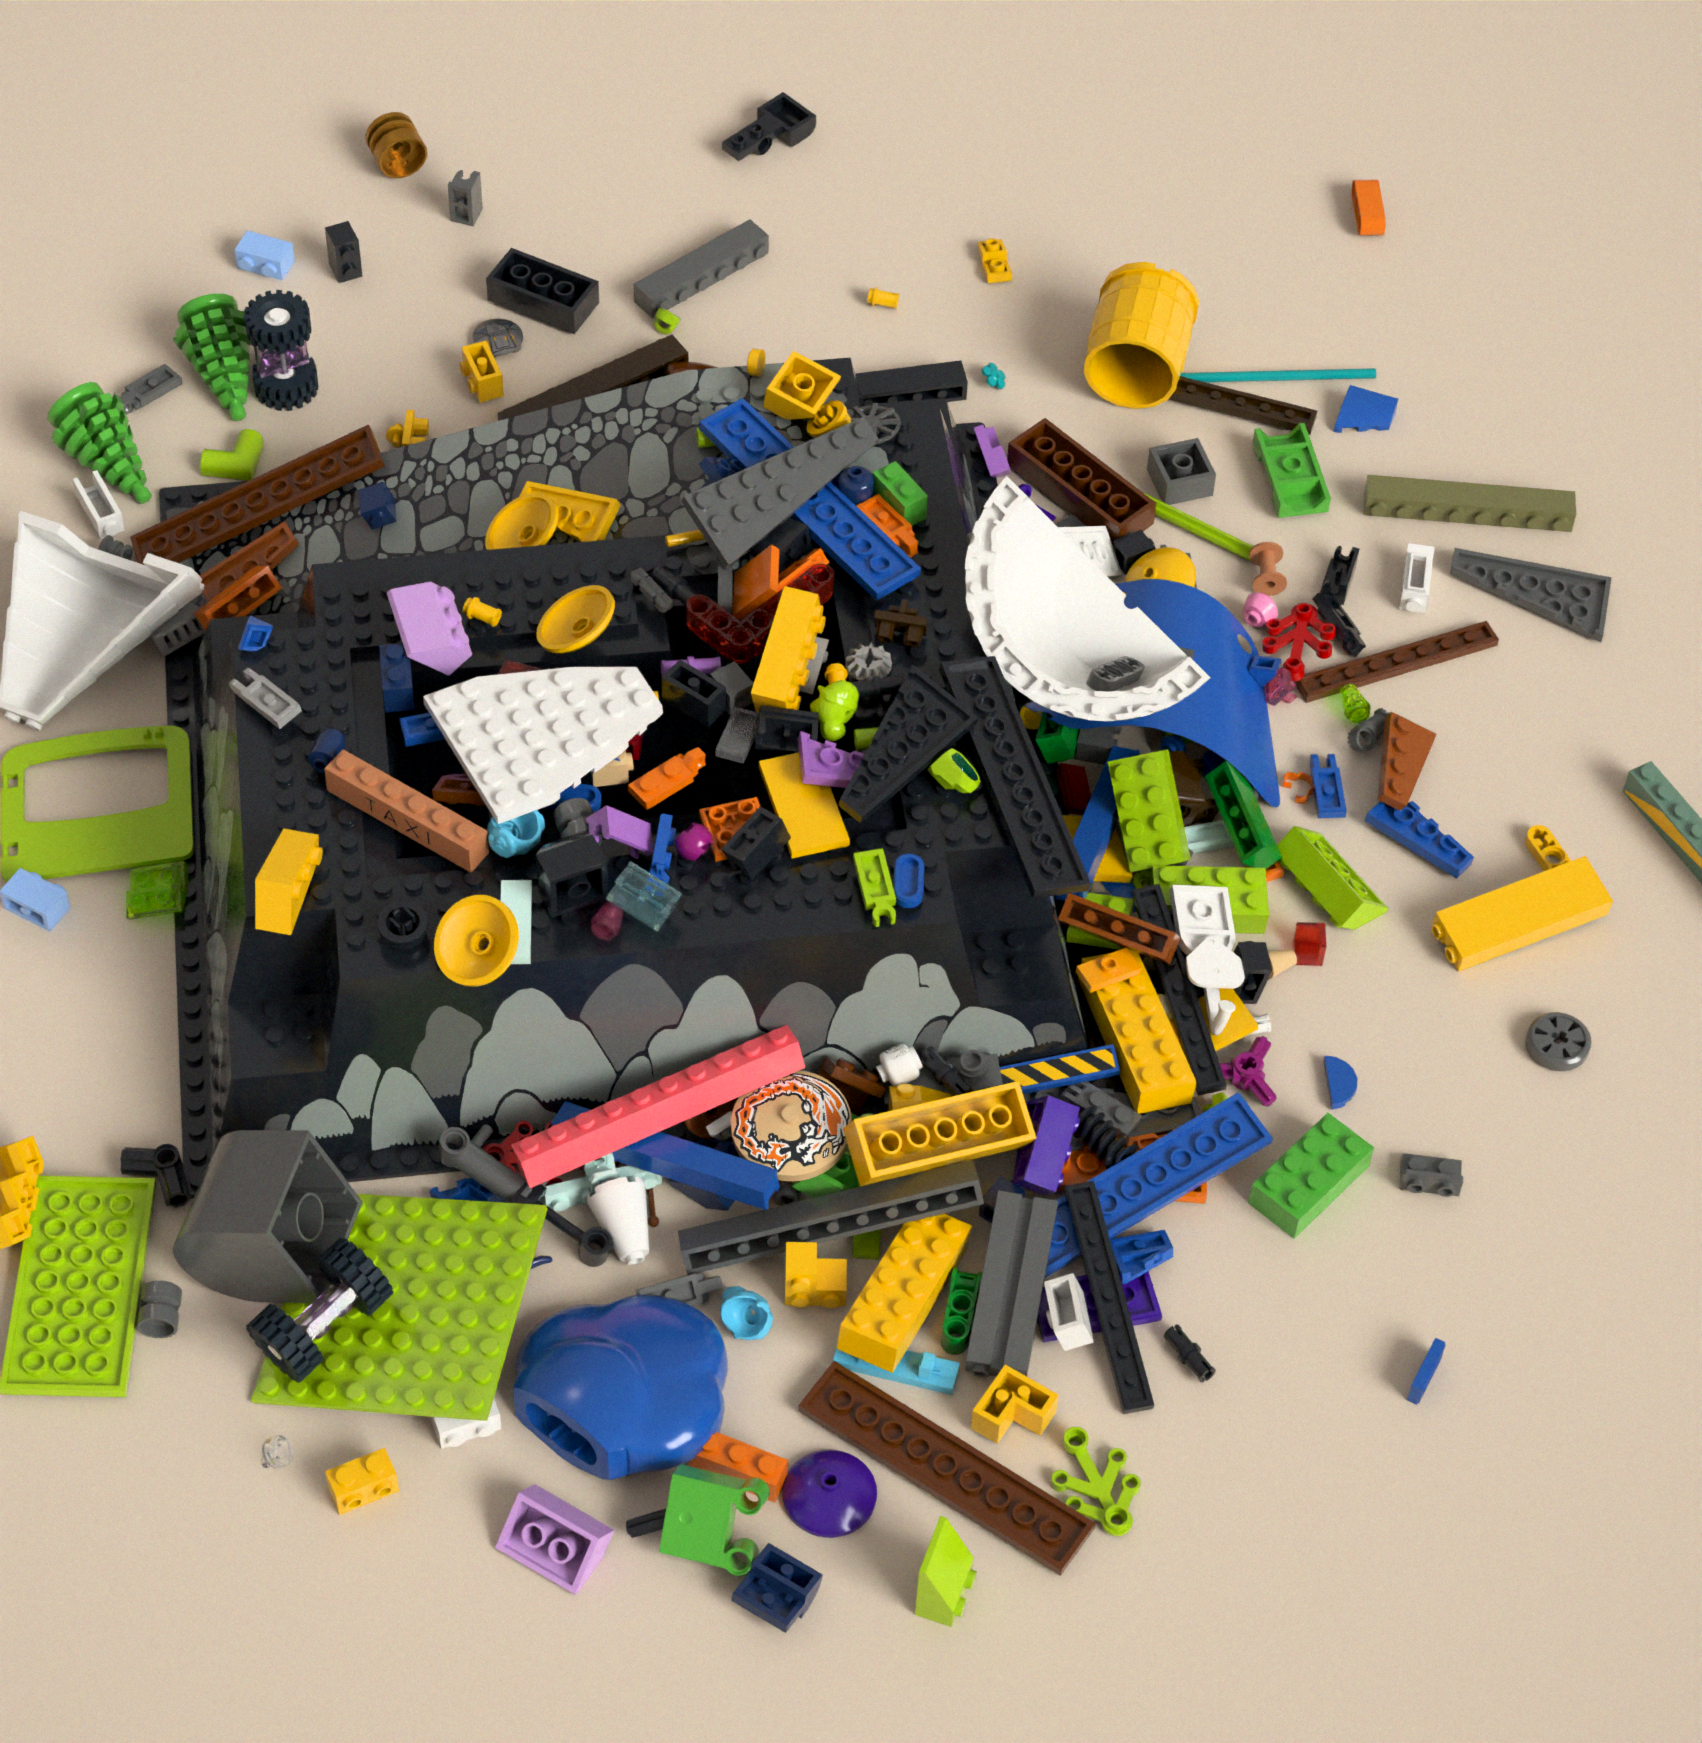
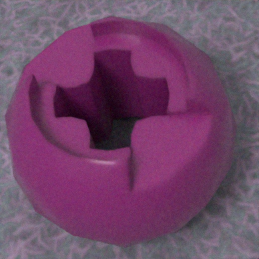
(693, 842)

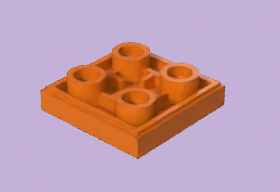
(725, 821)

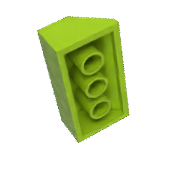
(1329, 879)

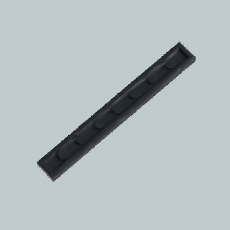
(1182, 998)
(1108, 1298)

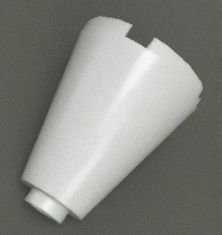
(623, 1213)

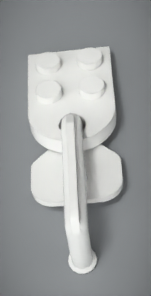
(1207, 938)

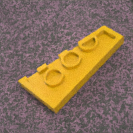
(580, 513)

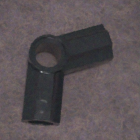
(151, 1163)

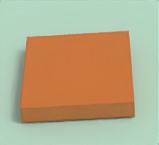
(756, 582)

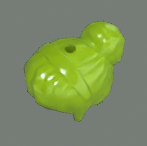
(835, 708)

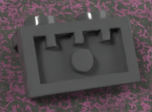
(1431, 1175)

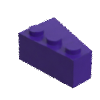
(1042, 1160)

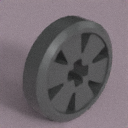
(1566, 1054)

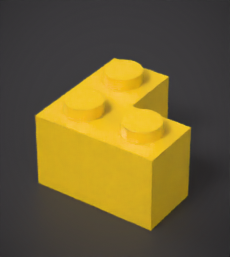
(813, 1279)
(1013, 1399)

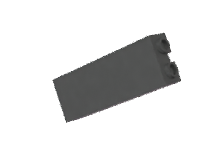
(1011, 1284)

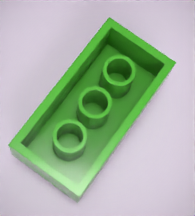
(1310, 1175)

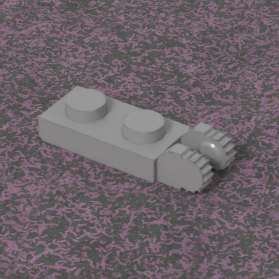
(266, 698)

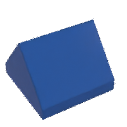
(255, 631)
(1264, 669)

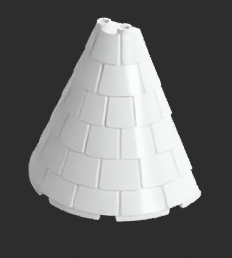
(77, 615)

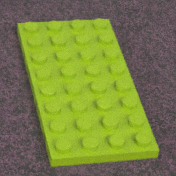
(79, 1288)

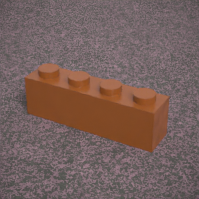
(1119, 928)

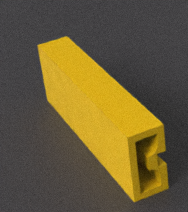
(1521, 913)

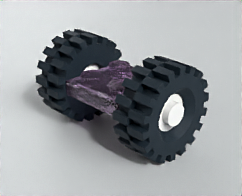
(279, 332)
(354, 1283)

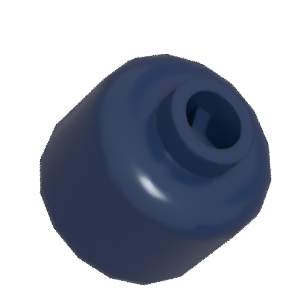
(856, 484)

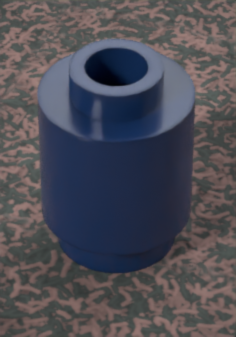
(326, 748)

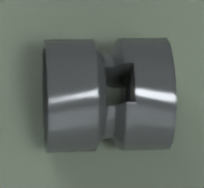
(571, 817)
(159, 1309)

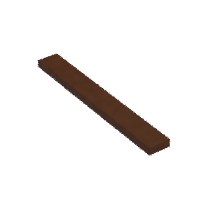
(1397, 661)

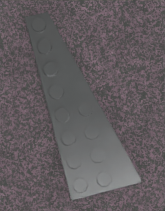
(756, 500)

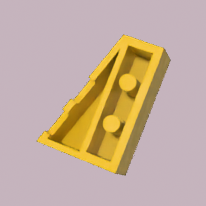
(285, 880)

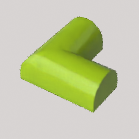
(240, 463)

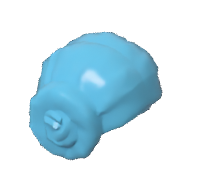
(516, 835)

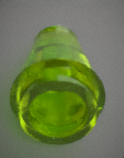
(1354, 704)

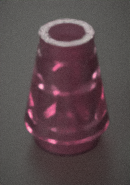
(607, 921)

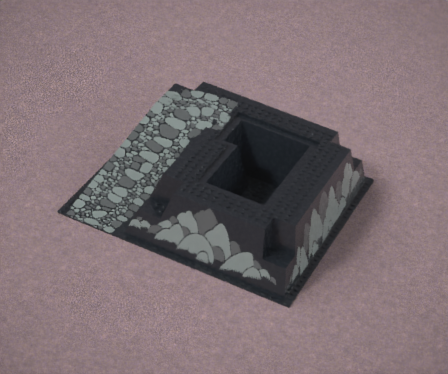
(375, 1038)

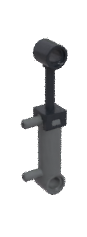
(513, 1188)

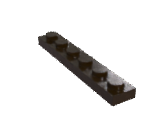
(1243, 404)

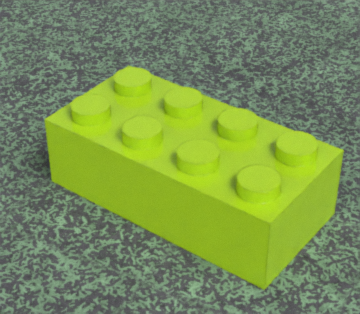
(1149, 810)
(1245, 888)

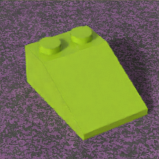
(944, 1576)

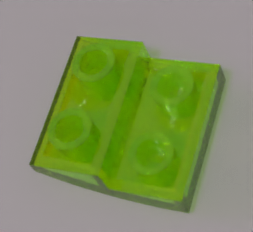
(157, 890)

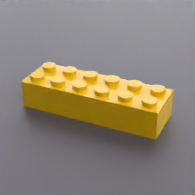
(1144, 1042)
(939, 1133)
(903, 1290)

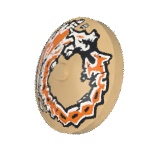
(792, 1126)

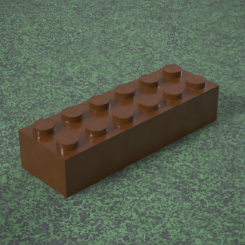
(1079, 481)

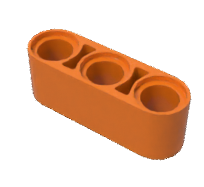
(1368, 207)

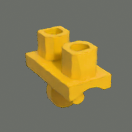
(406, 435)

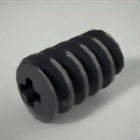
(1100, 1139)

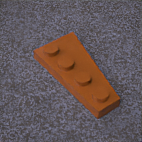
(264, 551)
(1402, 759)

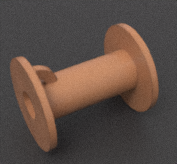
(1266, 556)

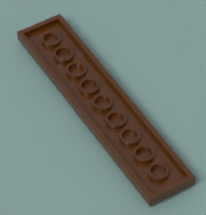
(261, 498)
(947, 1467)

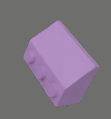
(430, 626)
(554, 1538)

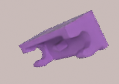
(623, 829)

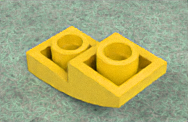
(994, 260)

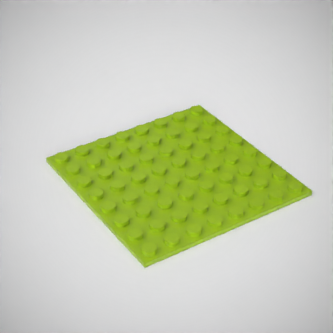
(445, 1327)

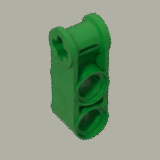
(962, 1293)

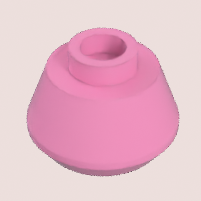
(1259, 609)

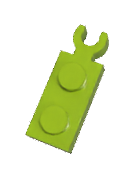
(875, 884)

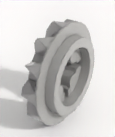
(880, 664)

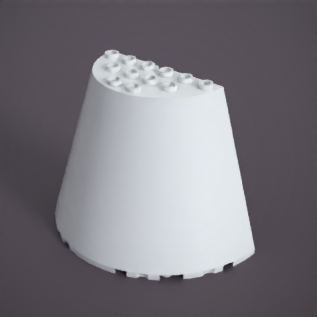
(1059, 616)

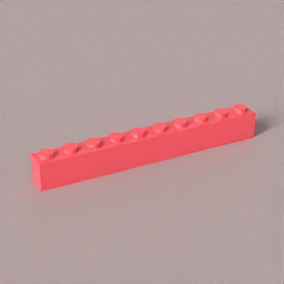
(658, 1106)

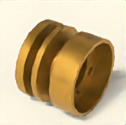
(396, 145)

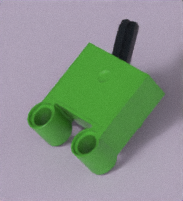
(702, 1518)

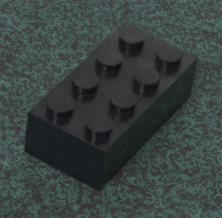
(542, 290)

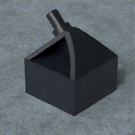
(571, 874)

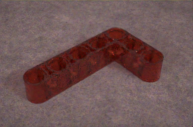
(747, 638)

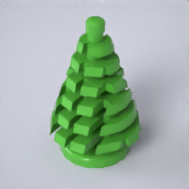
(217, 347)
(96, 433)

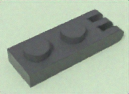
(1087, 1095)

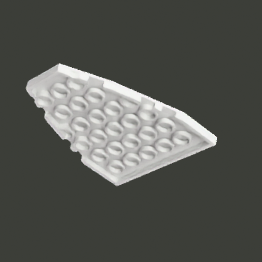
(540, 730)

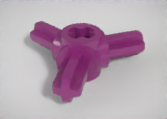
(1247, 1073)

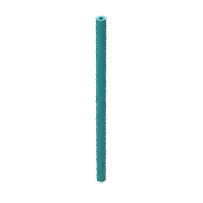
(1285, 375)

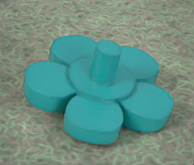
(995, 376)

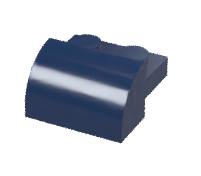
(778, 1588)

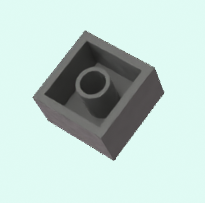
(1181, 471)

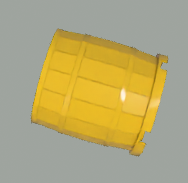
(1140, 335)

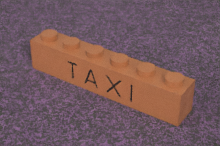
(407, 810)

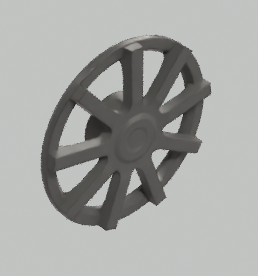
(877, 421)

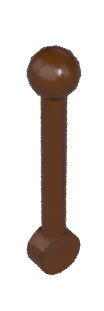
(653, 1220)

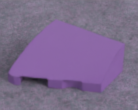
(992, 451)

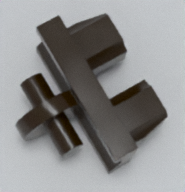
(903, 620)

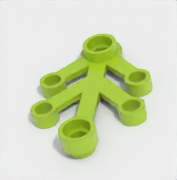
(1098, 1487)

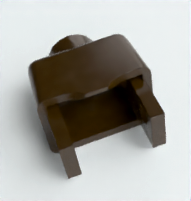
(1194, 806)

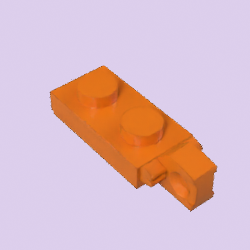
(891, 523)
(799, 567)
(667, 778)

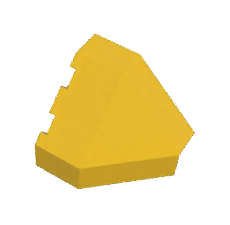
(18, 1191)

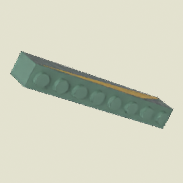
(1667, 813)

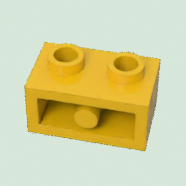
(482, 372)
(362, 1481)

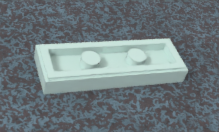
(518, 897)

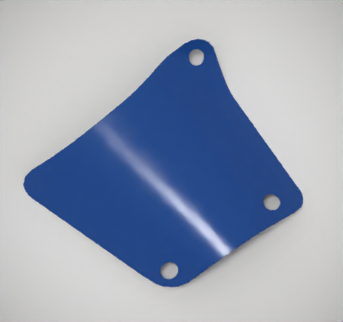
(1229, 708)

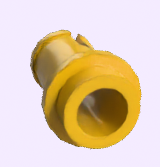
(883, 298)
(475, 609)
(835, 673)

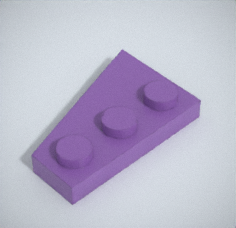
(825, 764)

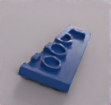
(1420, 836)

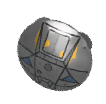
(501, 336)

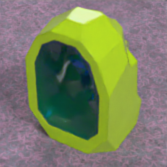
(955, 772)

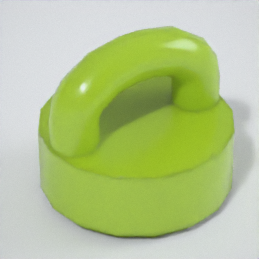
(668, 317)

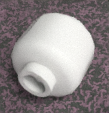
(899, 1065)

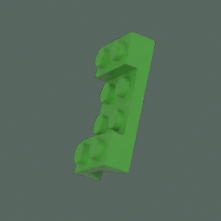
(1292, 472)

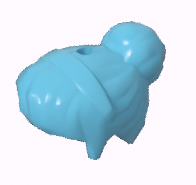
(738, 1316)

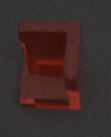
(1309, 943)

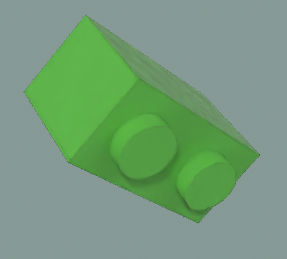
(901, 492)

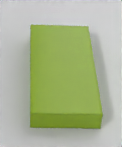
(867, 1245)

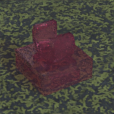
(1280, 688)

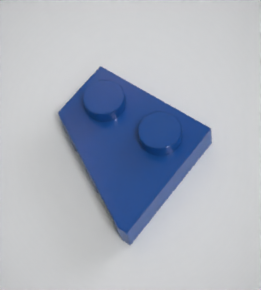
(1140, 1253)

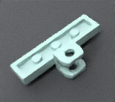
(574, 1192)

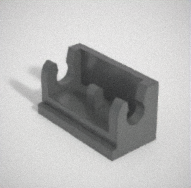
(465, 198)

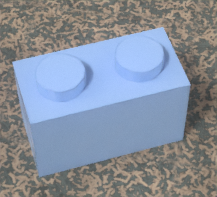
(264, 255)
(35, 899)

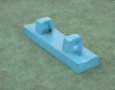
(913, 1369)

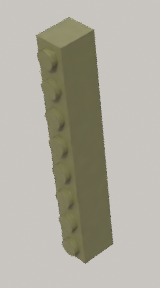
(1470, 503)

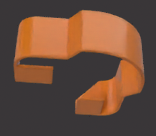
(1302, 776)

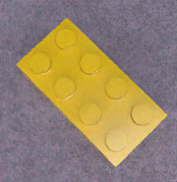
(788, 650)

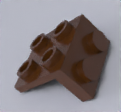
(852, 1083)

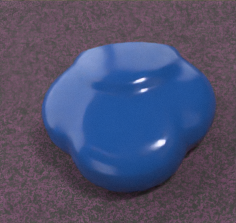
(623, 1384)

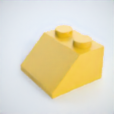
(799, 388)

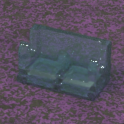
(644, 896)

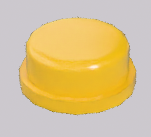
(828, 418)

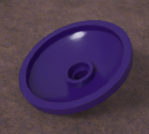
(825, 1508)

